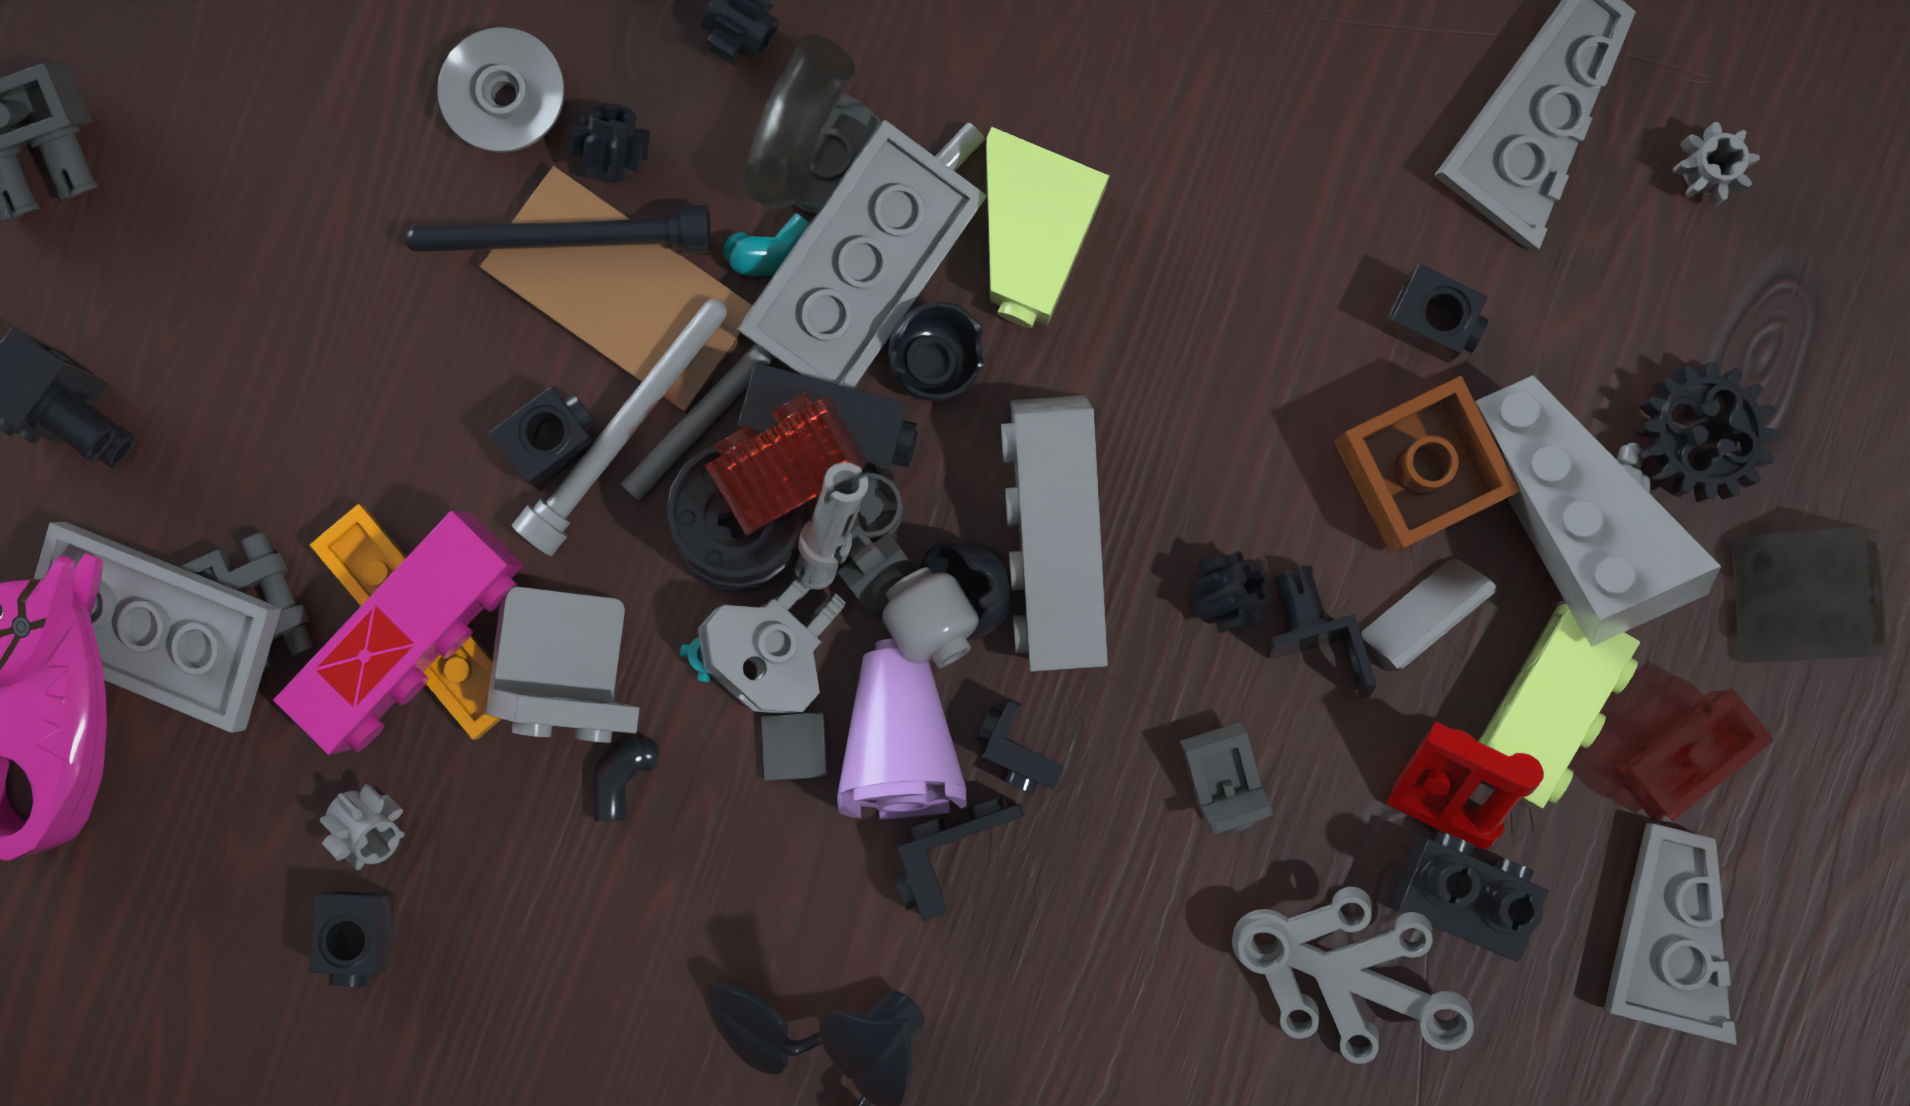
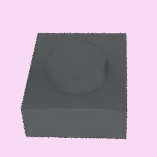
(1226, 779)

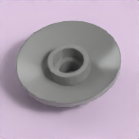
(482, 67)

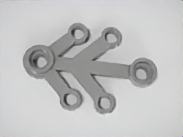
(1346, 972)

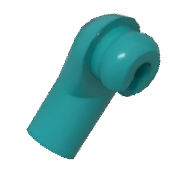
(763, 254)

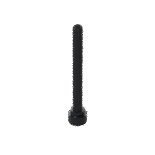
(682, 230)

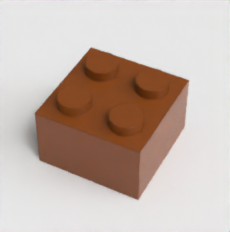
(1426, 465)

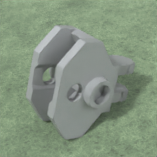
(774, 644)

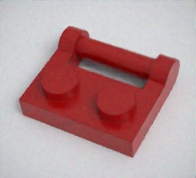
(1447, 773)

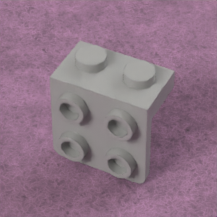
(559, 665)

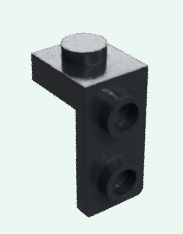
(918, 882)

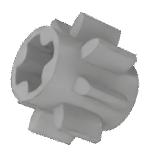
(1724, 150)
(362, 827)

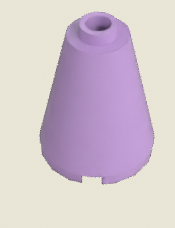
(898, 742)

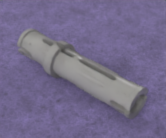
(828, 536)

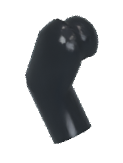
(616, 769)

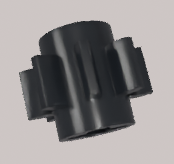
(739, 28)
(609, 142)
(1230, 591)

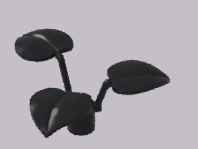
(868, 1047)

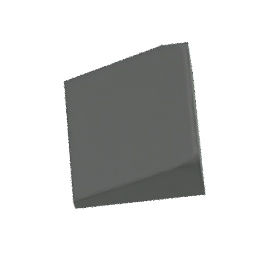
(794, 746)

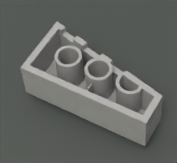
(1590, 520)
(1058, 533)

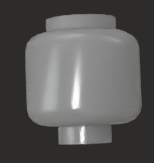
(930, 617)

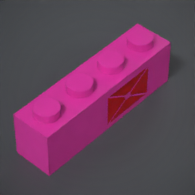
(399, 634)

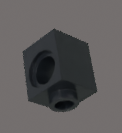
(1409, 322)
(517, 435)
(372, 914)

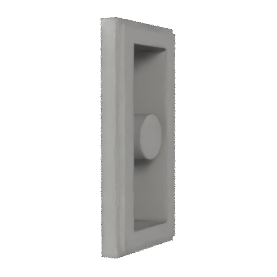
(1426, 614)

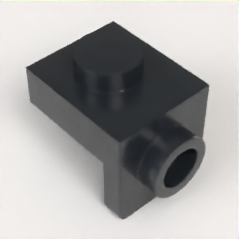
(1022, 766)

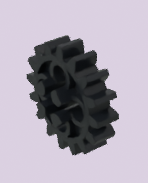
(1719, 468)

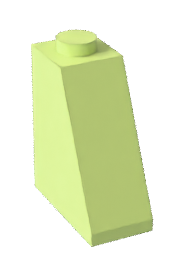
(1035, 224)

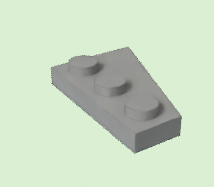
(1671, 939)

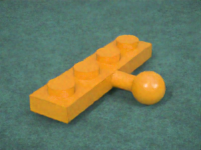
(362, 559)

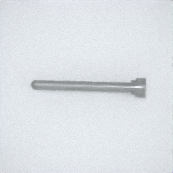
(546, 522)

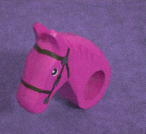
(51, 704)

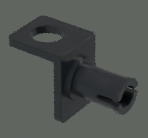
(1312, 628)

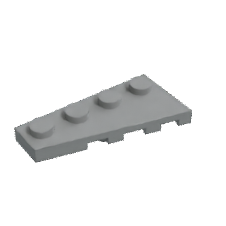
(1527, 133)

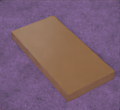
(617, 298)

